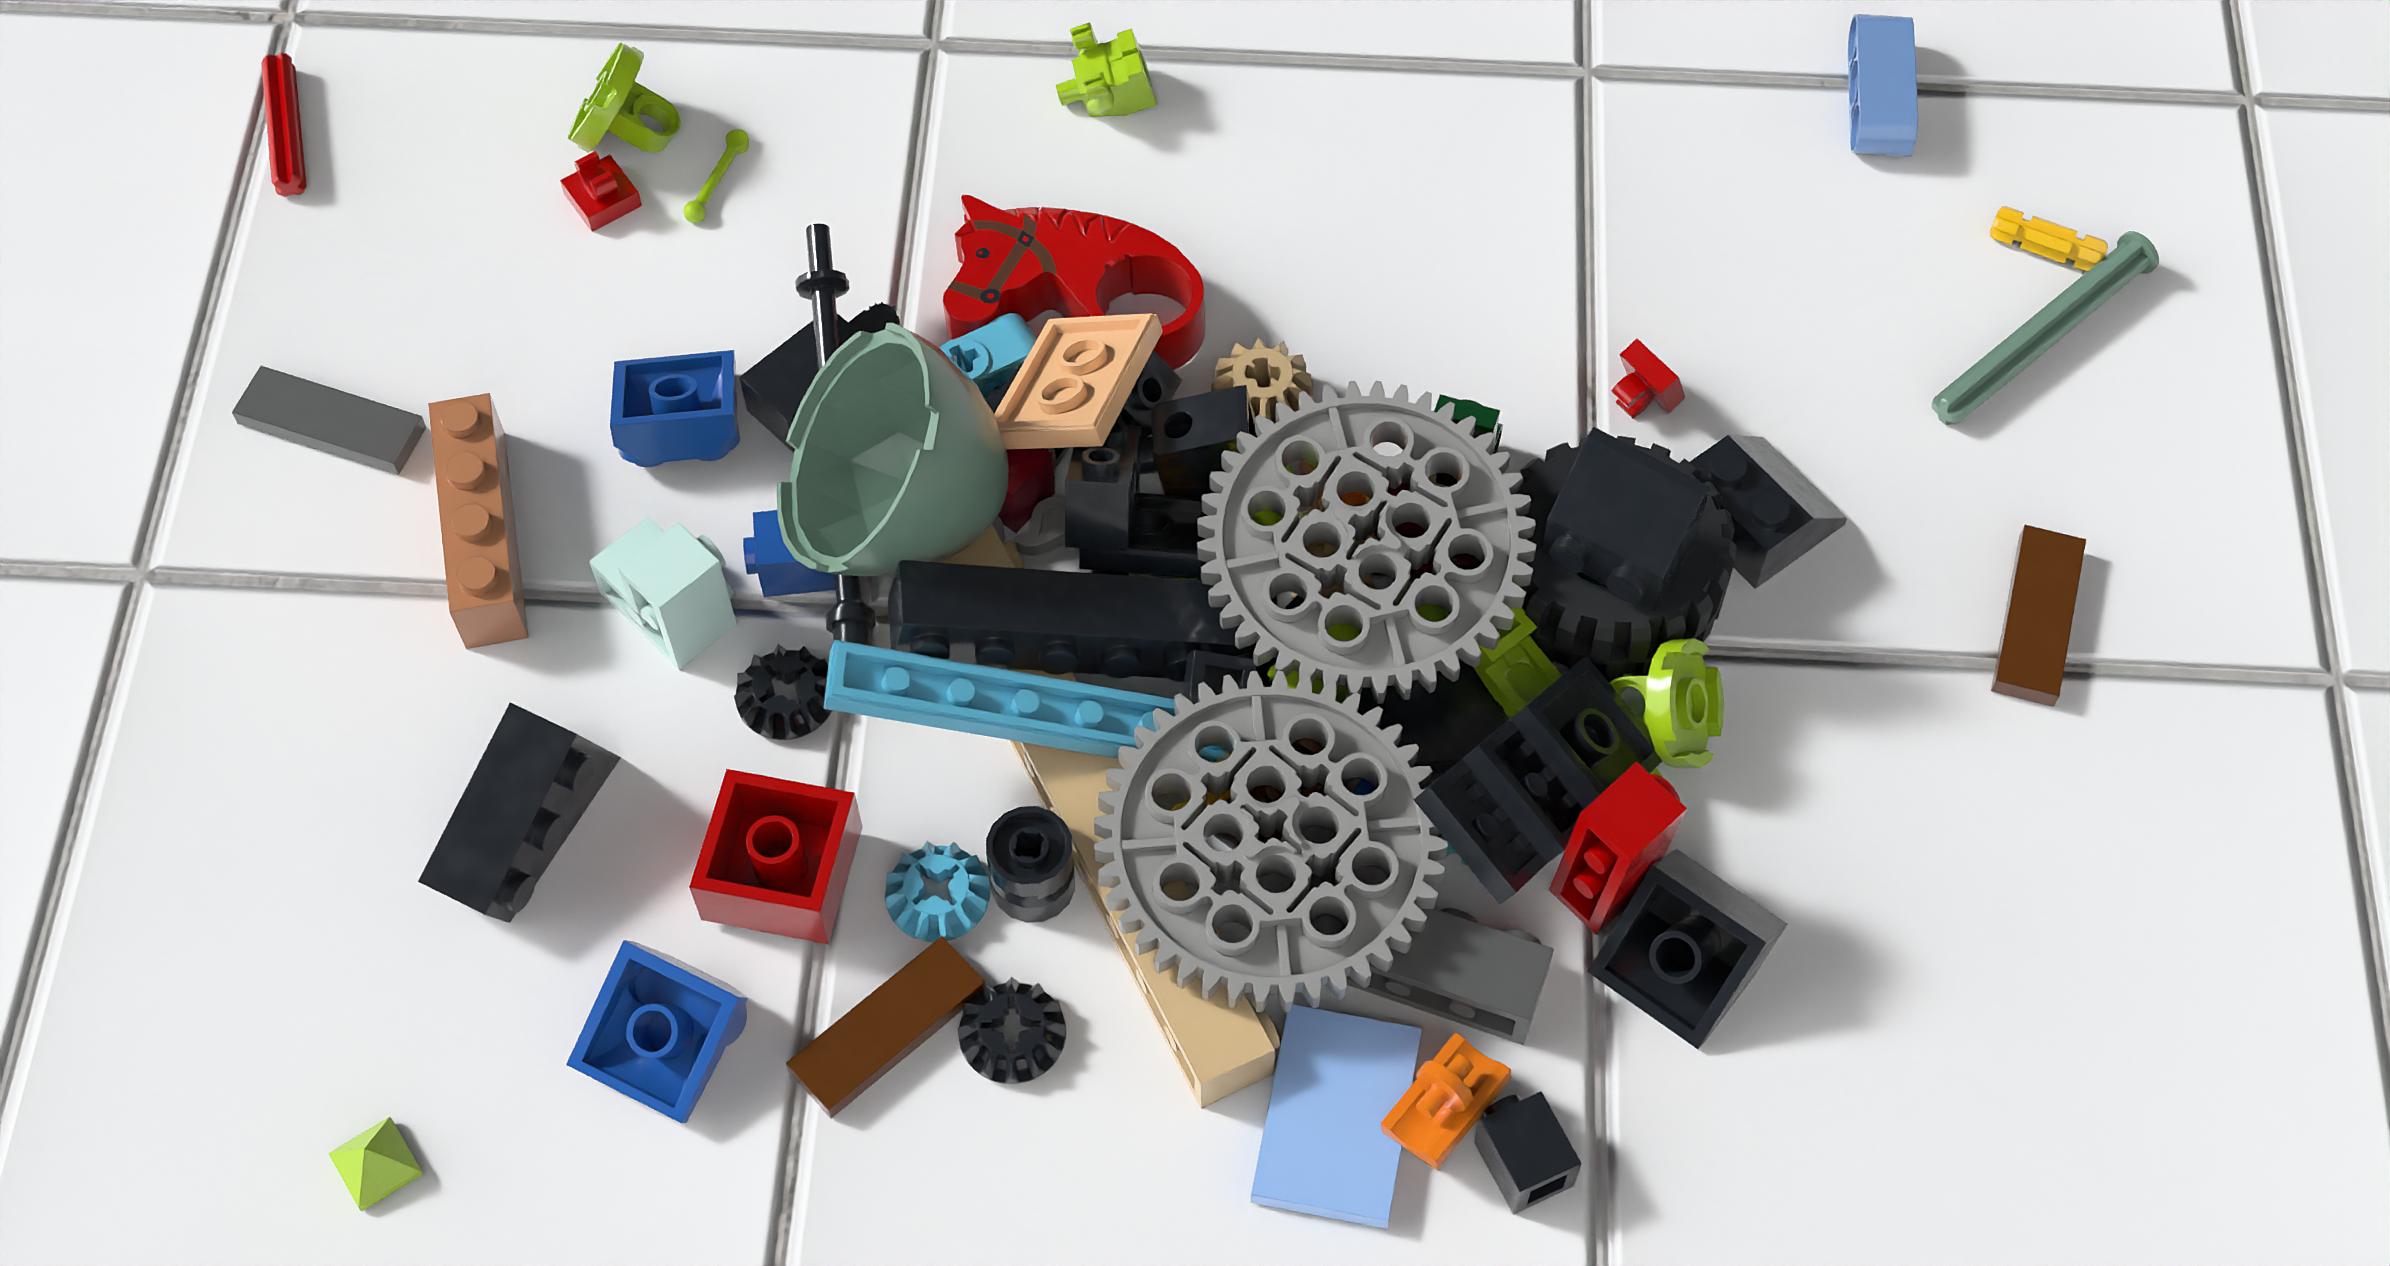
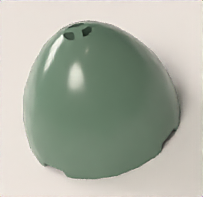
(890, 459)

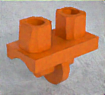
(1445, 1101)

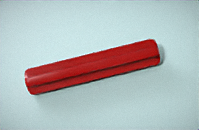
(283, 124)

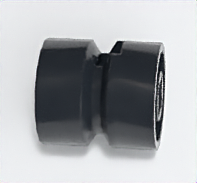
(1031, 863)

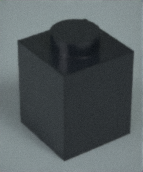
(1526, 1150)

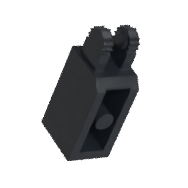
(782, 378)

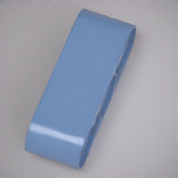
(1882, 85)

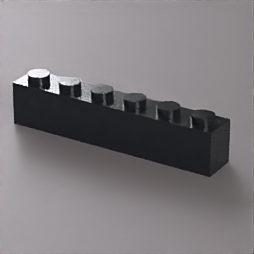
(1057, 620)

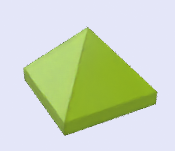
(375, 1164)

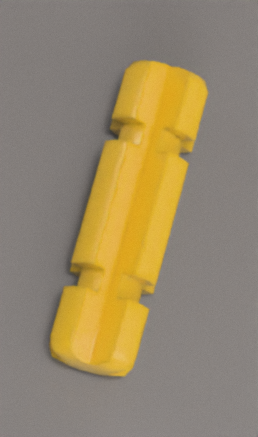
(2048, 239)

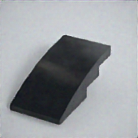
(1525, 784)

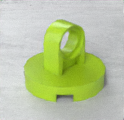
(617, 106)
(1681, 702)

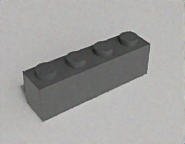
(1460, 971)

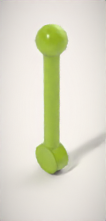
(737, 143)

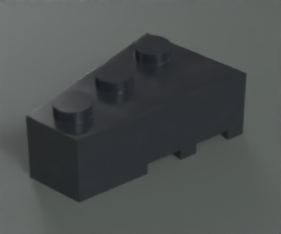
(516, 813)

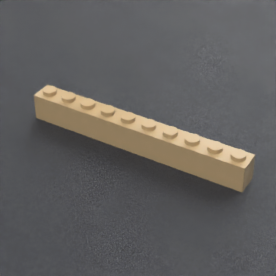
(1212, 1044)

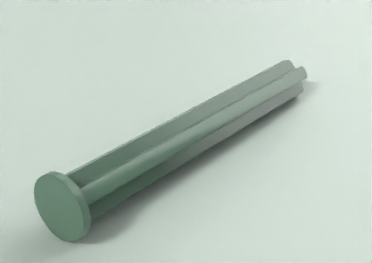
(2132, 256)

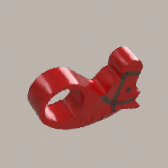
(1071, 265)

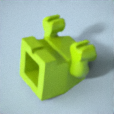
(1108, 75)

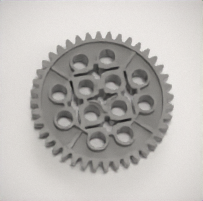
(1395, 643)
(1158, 846)

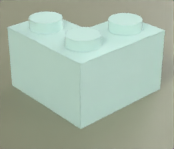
(668, 588)

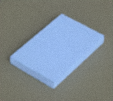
(1325, 1112)

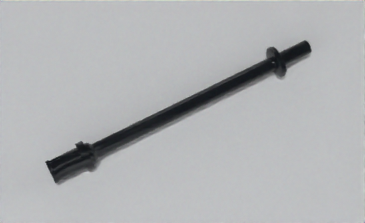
(850, 617)

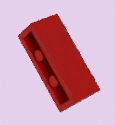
(1616, 846)

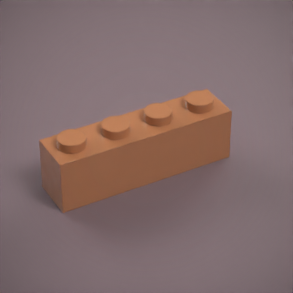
(477, 521)

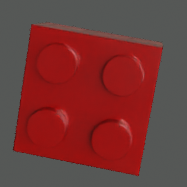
(776, 856)

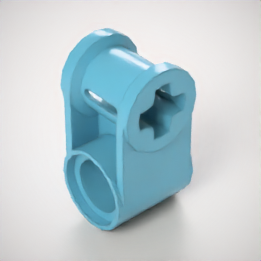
(993, 351)

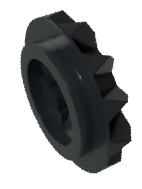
(779, 716)
(1036, 1048)

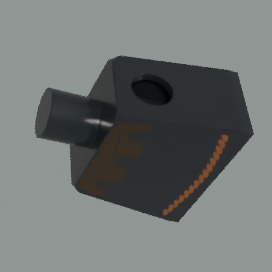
(1192, 436)

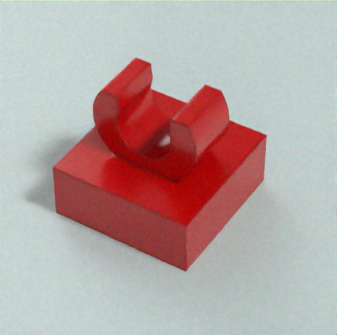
(600, 191)
(1646, 380)

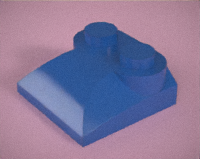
(675, 408)
(658, 1030)

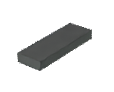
(329, 420)

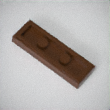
(2038, 615)
(885, 1027)

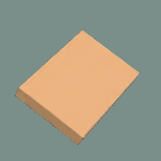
(1076, 381)

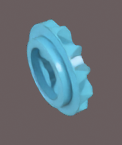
(934, 917)

